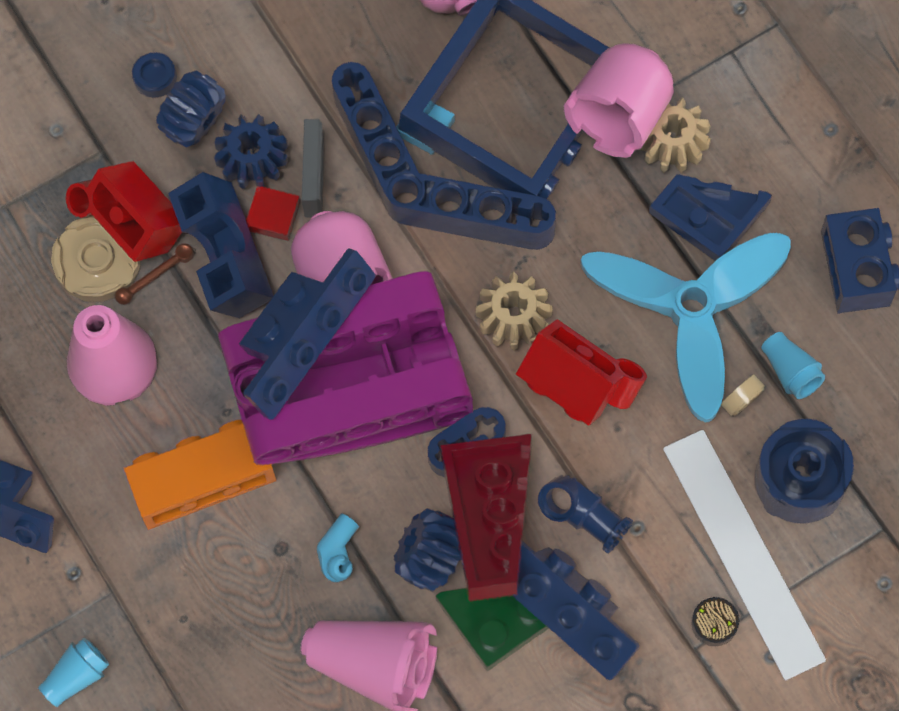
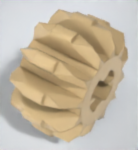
(681, 149)
(496, 313)

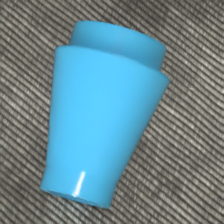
(795, 368)
(75, 670)

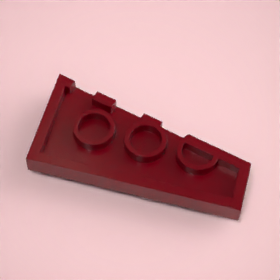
(488, 510)

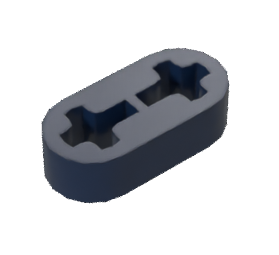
(463, 431)

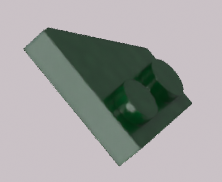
(492, 625)

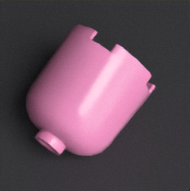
(621, 99)
(327, 237)

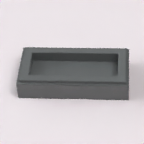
(312, 167)

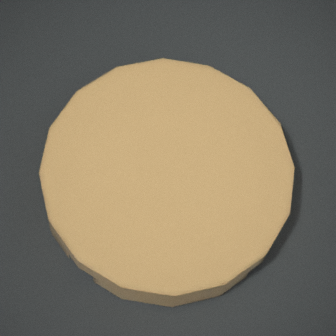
(91, 262)

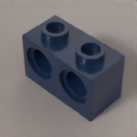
(850, 260)

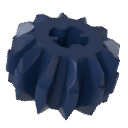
(191, 108)
(251, 166)
(428, 550)

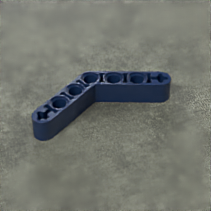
(429, 189)

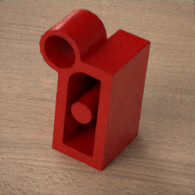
(128, 209)
(579, 373)

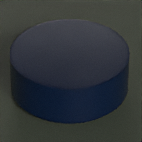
(154, 75)

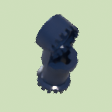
(585, 512)

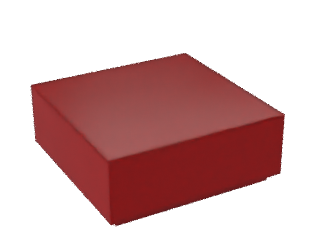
(273, 213)

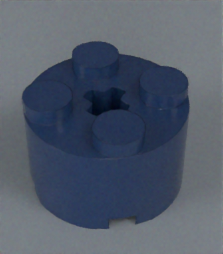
(825, 459)

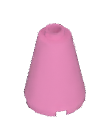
(109, 356)
(374, 658)

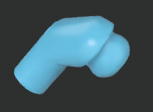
(332, 549)

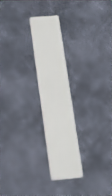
(744, 555)

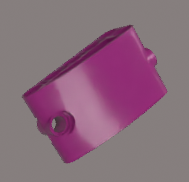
(375, 382)

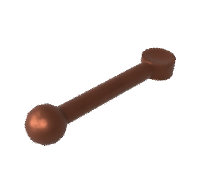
(183, 254)

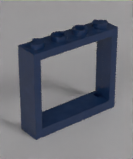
(461, 151)

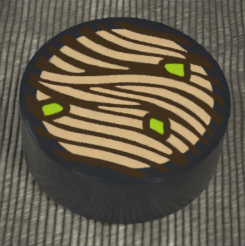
(715, 621)

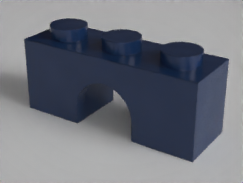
(212, 214)

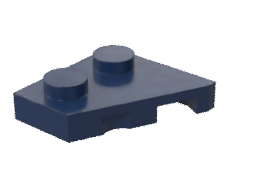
(708, 213)

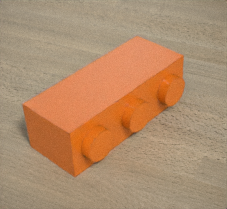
(195, 475)

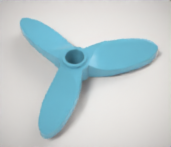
(721, 286)

